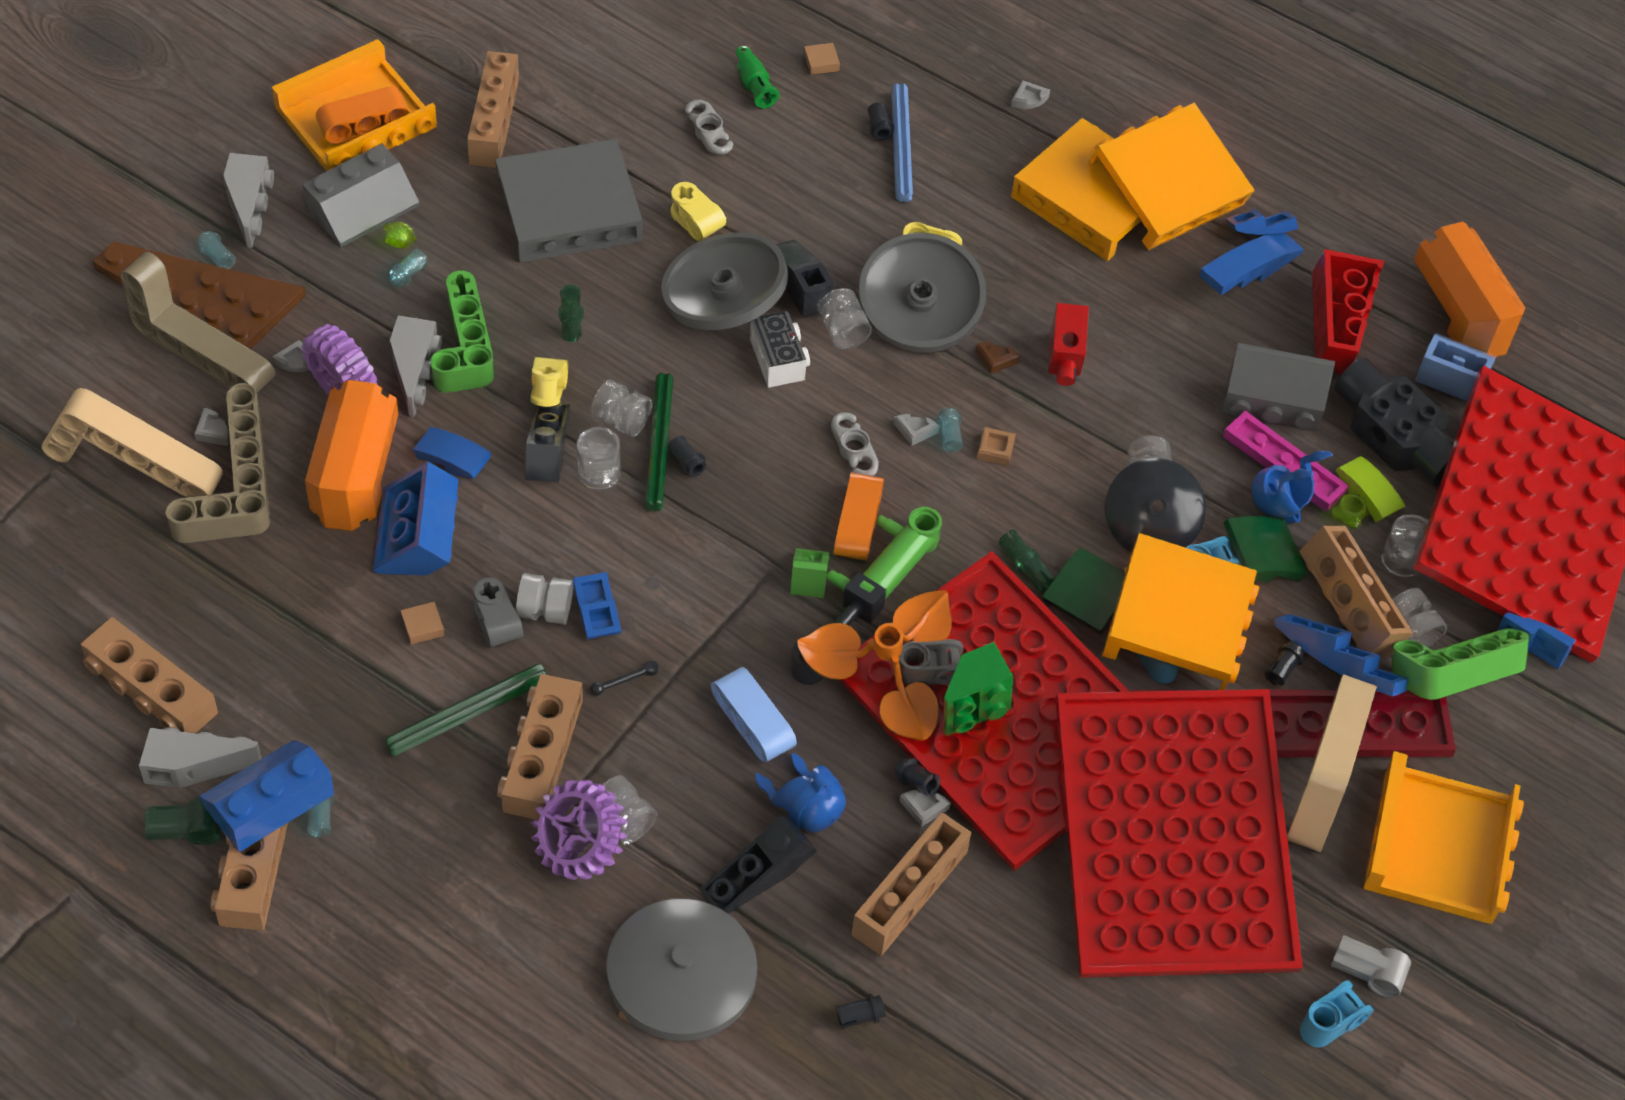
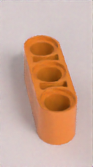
(360, 114)
(858, 516)

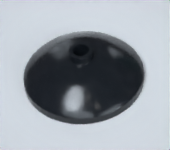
(1131, 499)

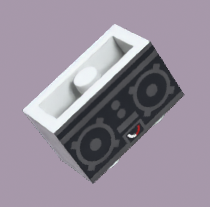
(779, 349)

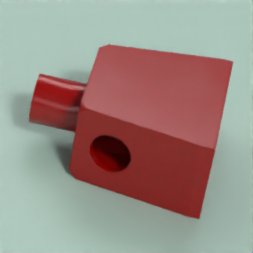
(1068, 342)

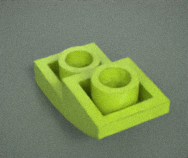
(1371, 486)

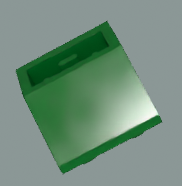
(977, 690)

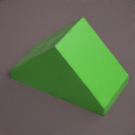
(809, 573)

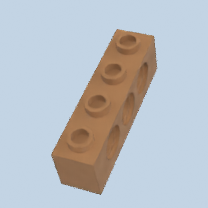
(493, 109)
(1355, 590)
(114, 643)
(553, 697)
(911, 884)
(248, 906)

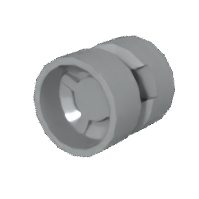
(544, 598)

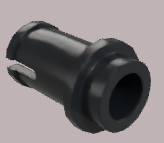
(881, 126)
(691, 461)
(1288, 657)
(910, 772)
(860, 1011)

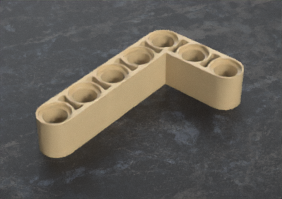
(131, 441)
(1332, 763)

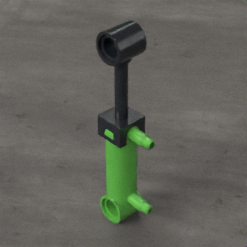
(867, 592)

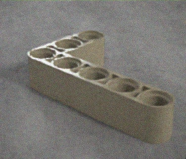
(185, 334)
(197, 517)

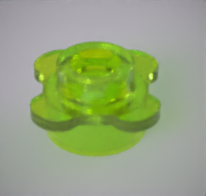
(399, 234)
(1354, 504)

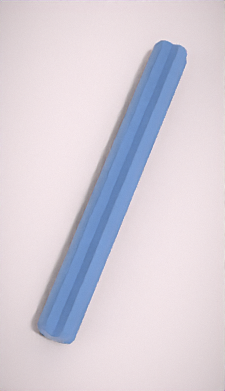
(901, 143)

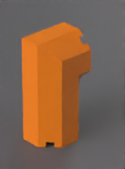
(1470, 288)
(351, 455)

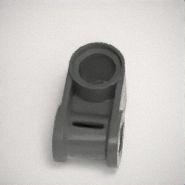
(495, 613)
(932, 660)

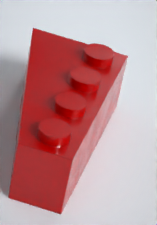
(1341, 304)

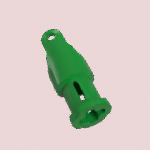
(756, 78)

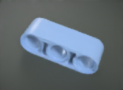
(753, 714)

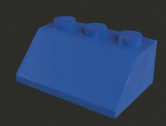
(416, 522)
(269, 793)

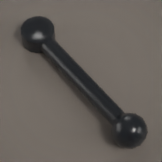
(651, 669)

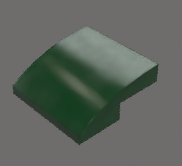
(1265, 547)
(1086, 590)

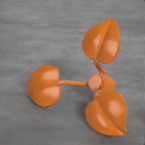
(834, 654)

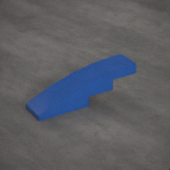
(1250, 262)
(1332, 649)

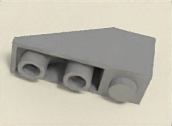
(246, 189)
(411, 351)
(189, 758)

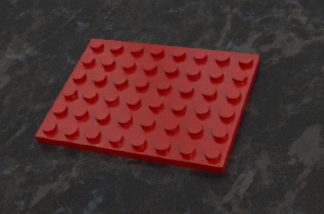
(1531, 513)
(1009, 768)
(1176, 833)

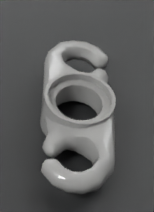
(707, 137)
(845, 435)

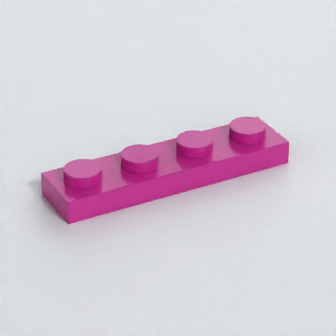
(1272, 449)

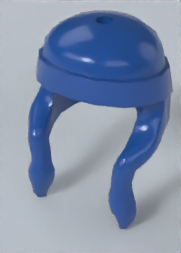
(1283, 492)
(812, 800)

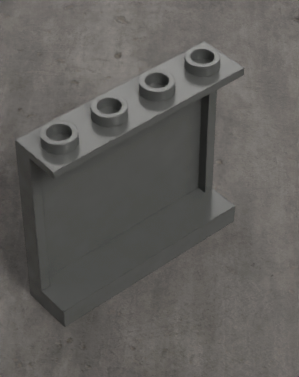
(569, 200)

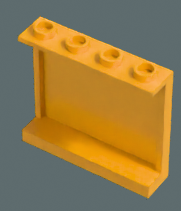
(341, 78)
(1174, 173)
(1074, 193)
(1183, 609)
(1443, 842)

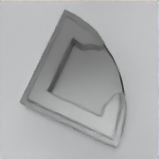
(1029, 96)
(291, 358)
(212, 428)
(915, 428)
(924, 807)

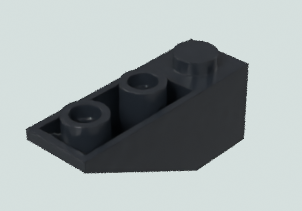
(807, 277)
(547, 443)
(759, 866)

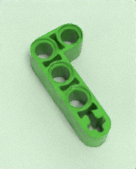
(472, 361)
(1460, 665)

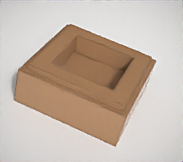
(821, 58)
(996, 446)
(422, 623)

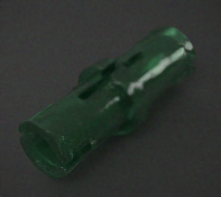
(571, 313)
(1026, 560)

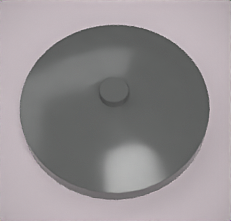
(724, 281)
(922, 292)
(681, 969)

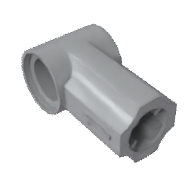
(1382, 969)

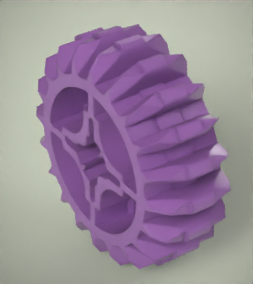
(335, 358)
(596, 818)

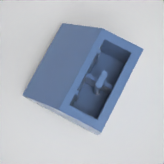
(1452, 366)

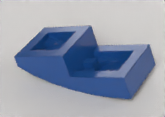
(1255, 223)
(455, 452)
(596, 605)
(1544, 640)

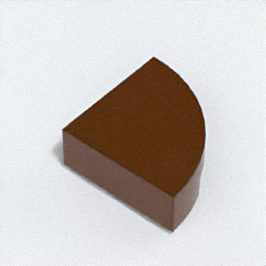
(996, 356)

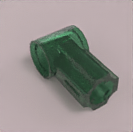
(182, 822)

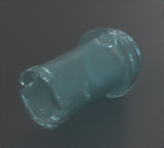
(211, 244)
(401, 272)
(949, 422)
(320, 818)

